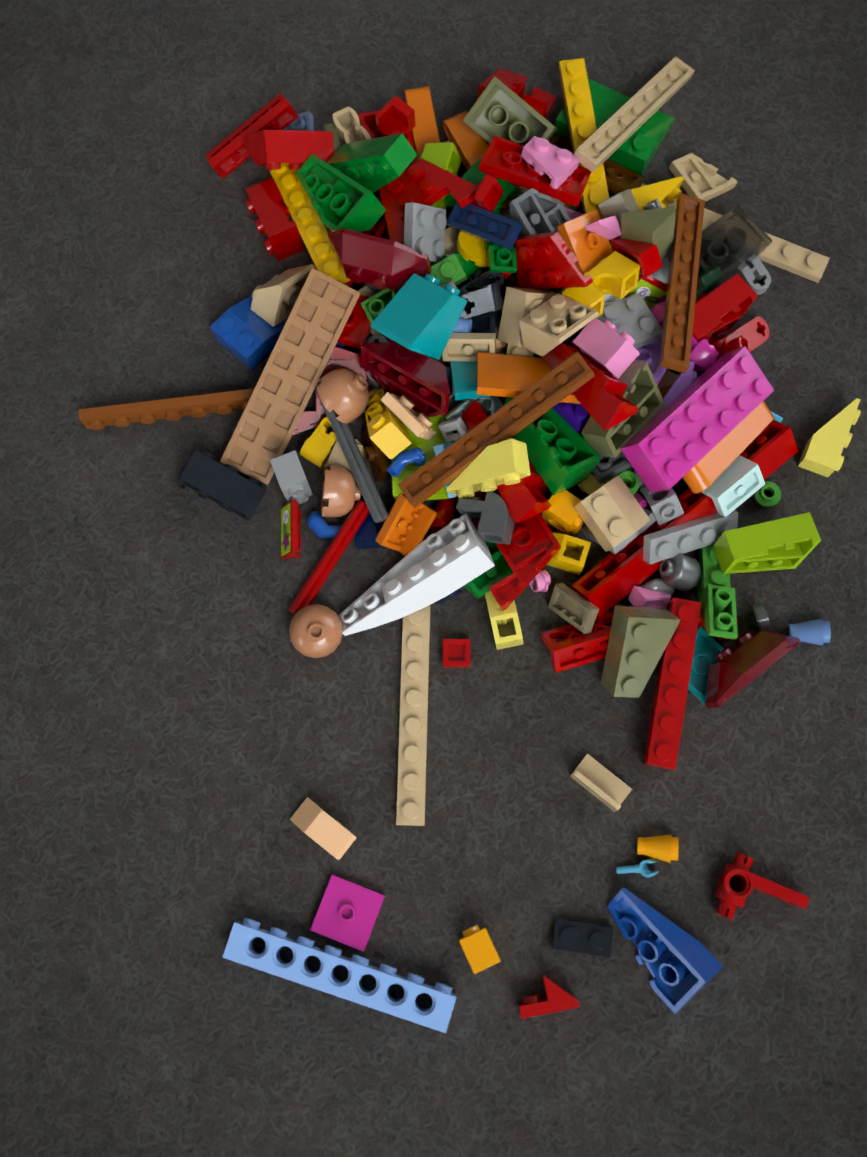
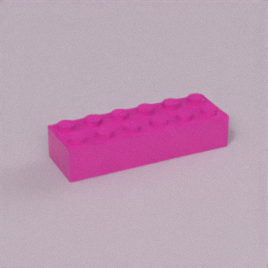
(697, 420)

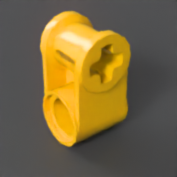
(319, 444)

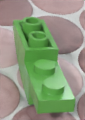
(445, 270)
(716, 597)

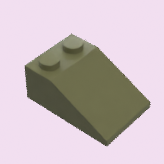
(507, 116)

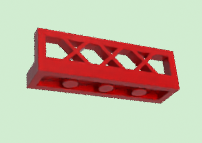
(233, 152)
(578, 648)

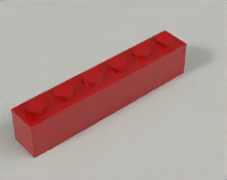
(672, 688)

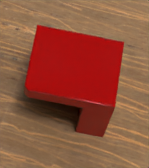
(395, 118)

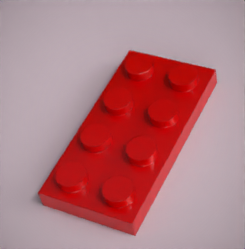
(505, 162)

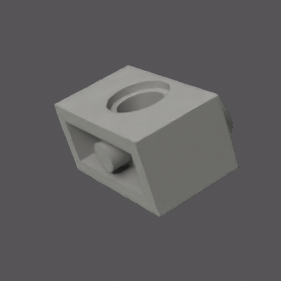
(291, 477)

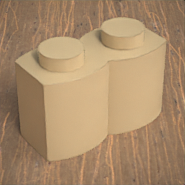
(348, 126)

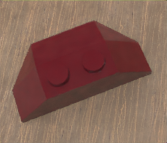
(376, 259)
(409, 374)
(744, 663)

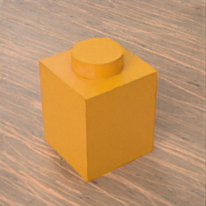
(479, 948)

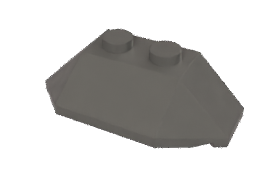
(538, 215)

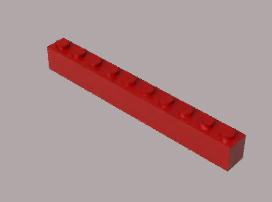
(620, 572)

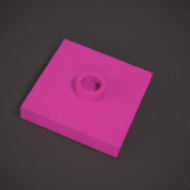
(347, 913)

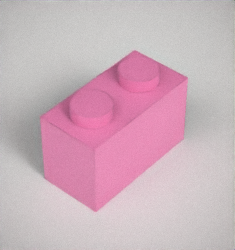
(607, 346)

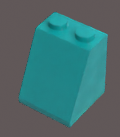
(422, 315)

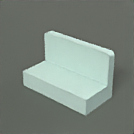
(735, 485)

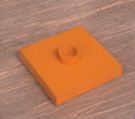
(585, 245)

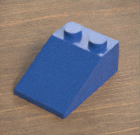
(246, 333)

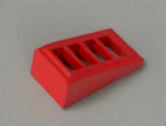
(640, 252)

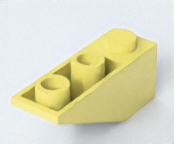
(825, 447)
(495, 465)
(504, 623)

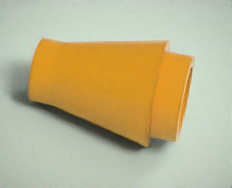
(659, 847)

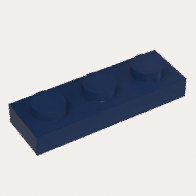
(485, 225)

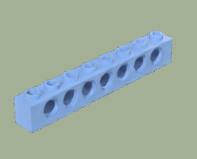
(240, 950)

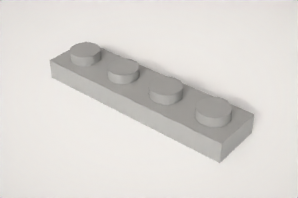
(687, 536)

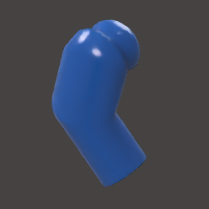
(405, 457)
(320, 527)

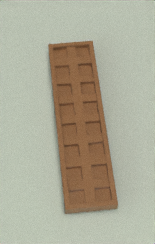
(290, 375)

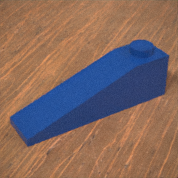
(673, 956)

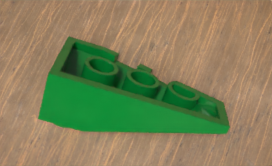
(338, 198)

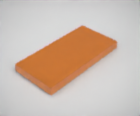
(510, 375)

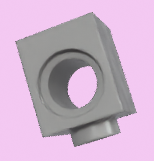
(663, 504)

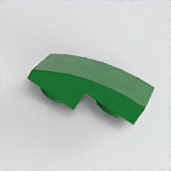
(500, 259)

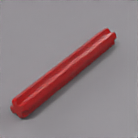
(331, 557)

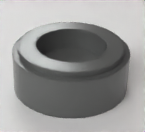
(759, 617)

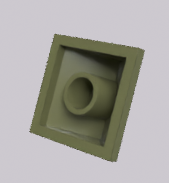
(650, 226)

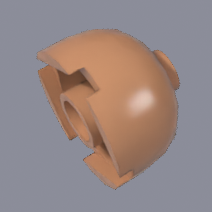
(344, 393)
(338, 491)
(315, 631)

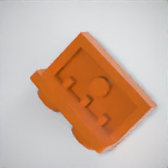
(405, 526)

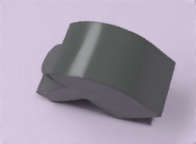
(495, 520)

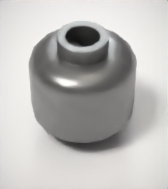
(680, 572)

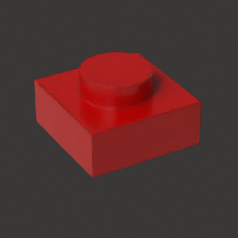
(456, 653)

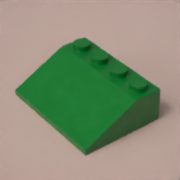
(641, 146)

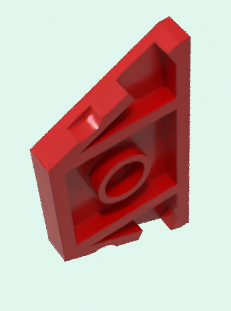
(547, 263)

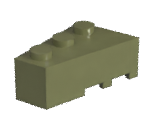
(640, 391)
(635, 647)

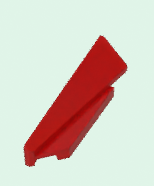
(599, 395)
(523, 498)

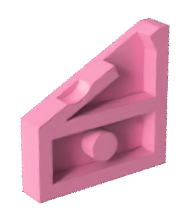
(550, 160)

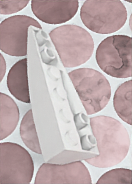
(422, 577)

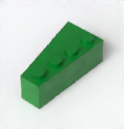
(374, 160)
(557, 451)

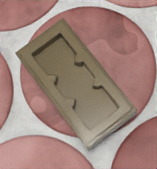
(573, 608)

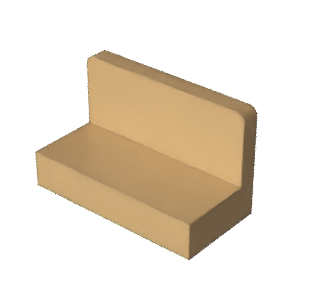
(601, 782)

